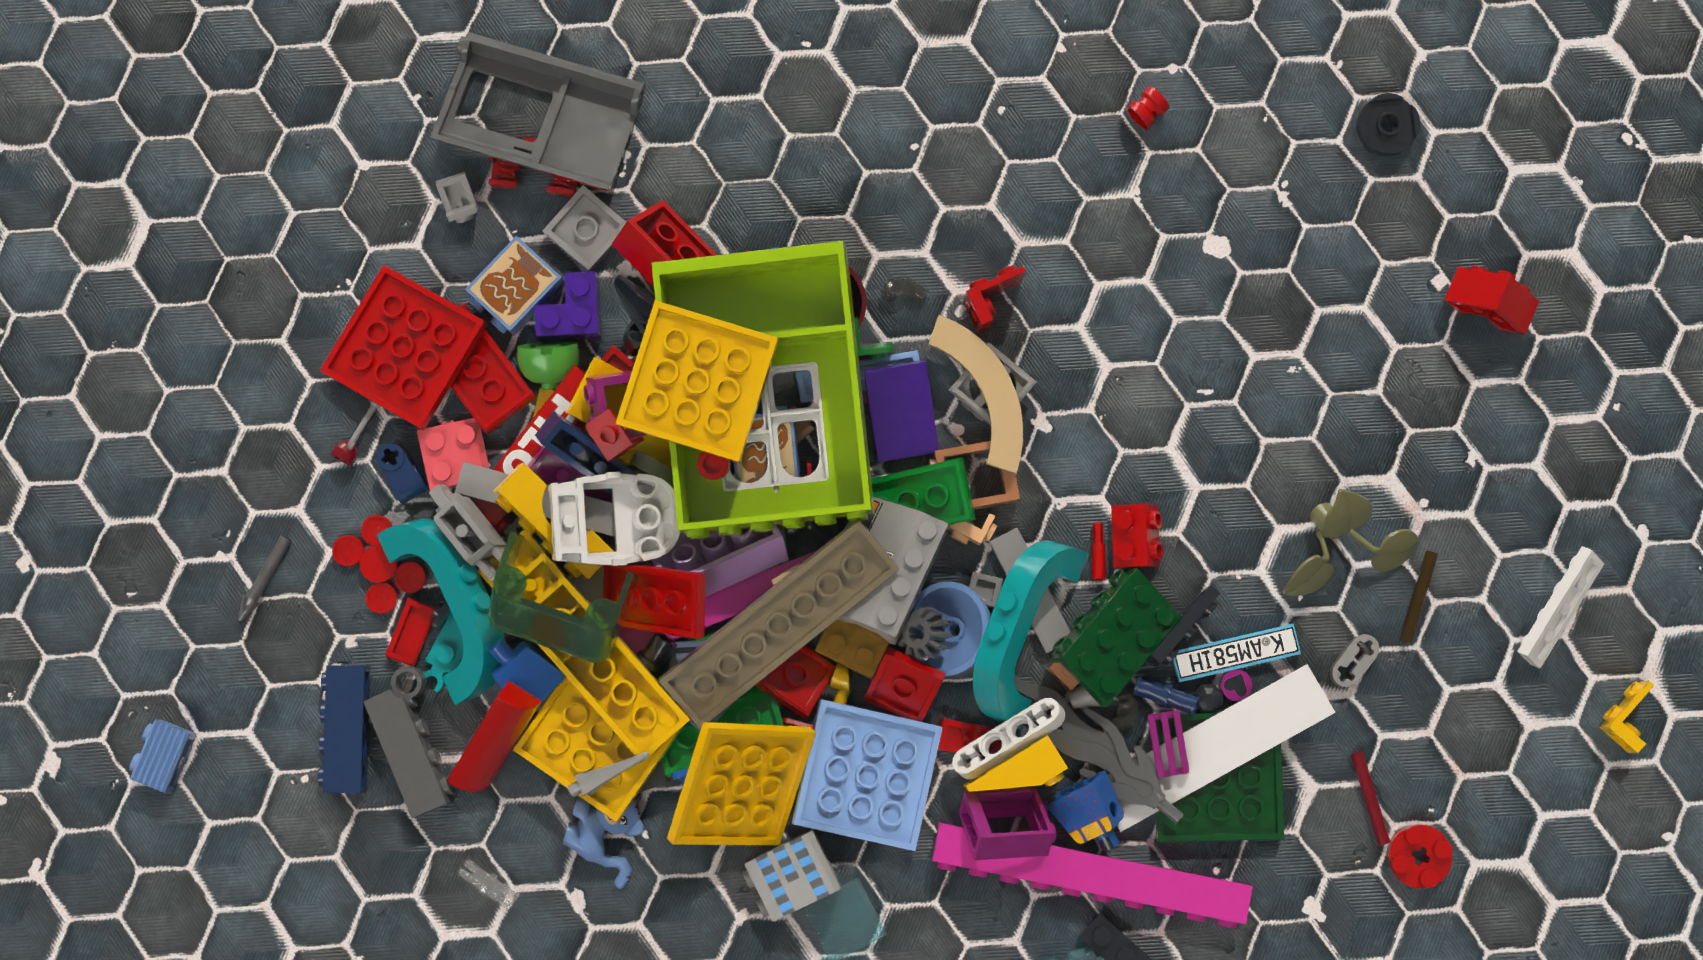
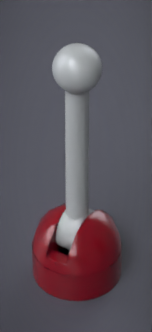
(346, 450)

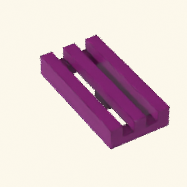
(1180, 739)

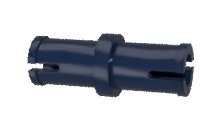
(1166, 695)

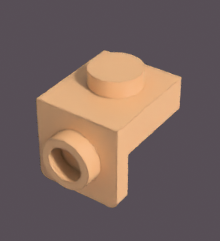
(965, 531)

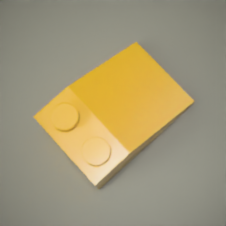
(1030, 767)

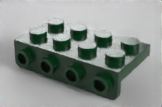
(1115, 635)

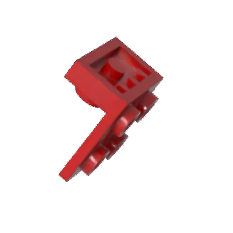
(977, 297)

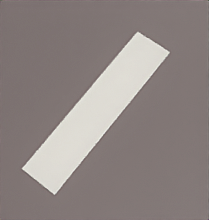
(1237, 737)

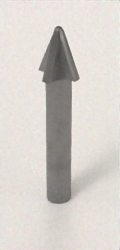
(249, 601)

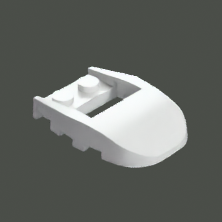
(642, 518)

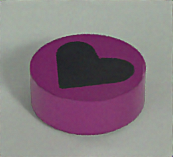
(1235, 685)

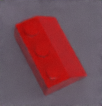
(658, 237)

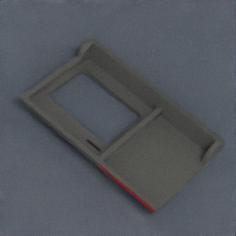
(582, 128)

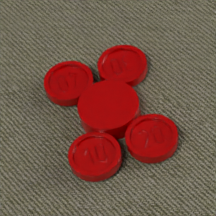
(375, 566)

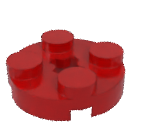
(1403, 864)

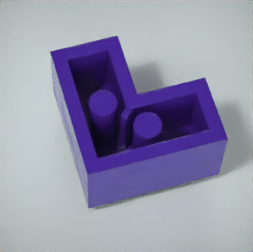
(578, 317)

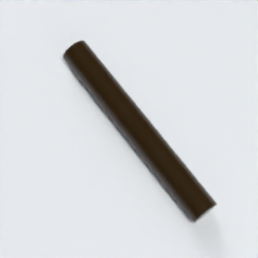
(1419, 597)

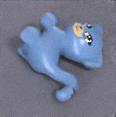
(588, 840)

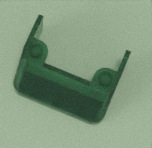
(583, 638)

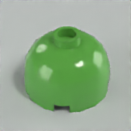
(547, 362)

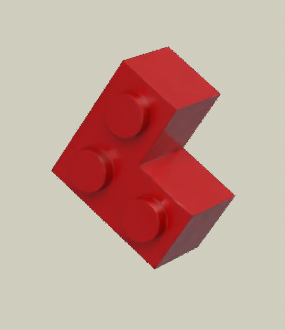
(1493, 296)

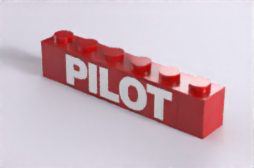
(527, 444)

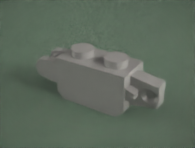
(467, 529)

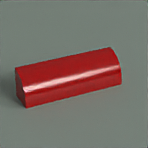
(494, 739)

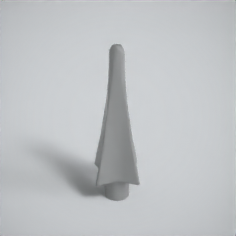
(593, 780)

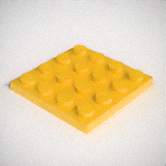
(697, 381)
(575, 739)
(741, 784)

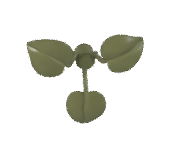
(1346, 514)

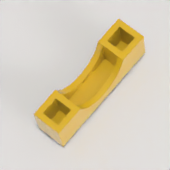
(523, 494)

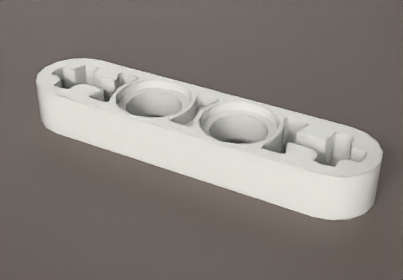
(1010, 743)

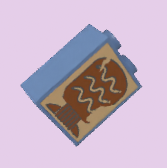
(513, 286)
(755, 460)

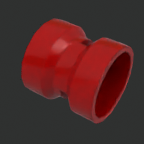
(1149, 106)

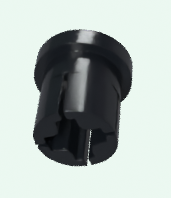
(657, 652)

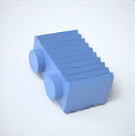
(161, 755)

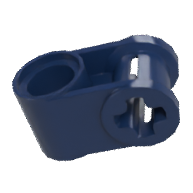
(404, 477)

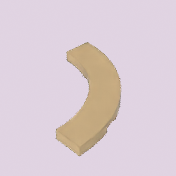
(994, 385)

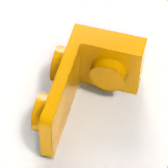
(1624, 733)

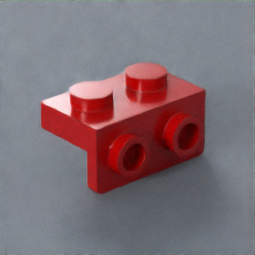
(1136, 536)

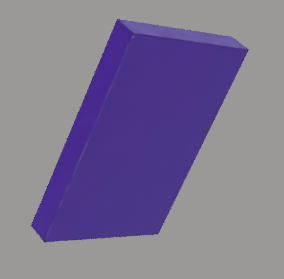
(901, 410)

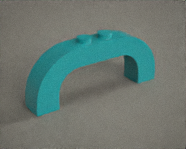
(464, 596)
(1011, 622)

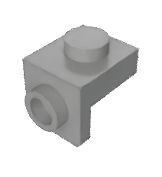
(457, 198)

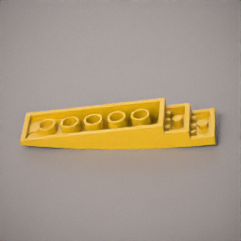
(616, 688)

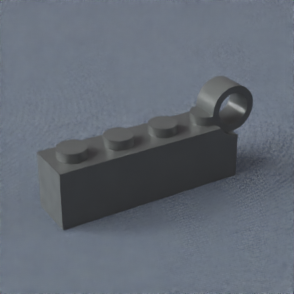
(408, 747)

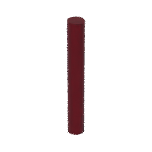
(1370, 798)

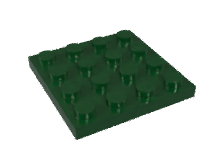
(1232, 807)

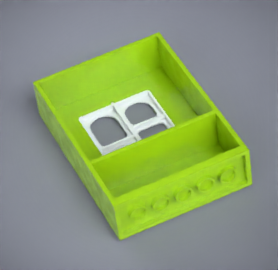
(808, 304)

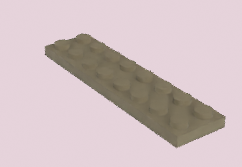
(778, 623)

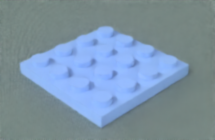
(867, 775)

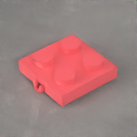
(447, 447)

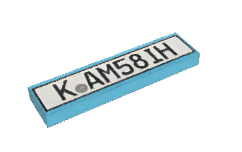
(1236, 652)

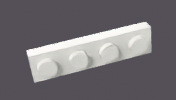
(1560, 607)

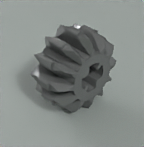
(926, 645)

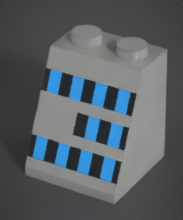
(791, 876)

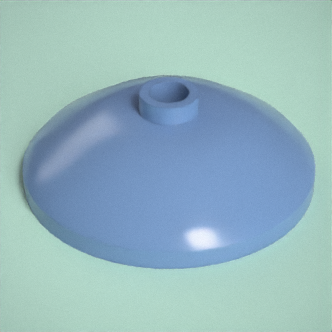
(959, 607)

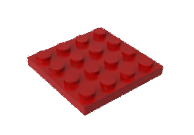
(403, 347)

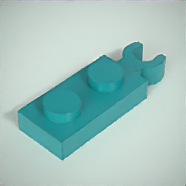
(445, 652)

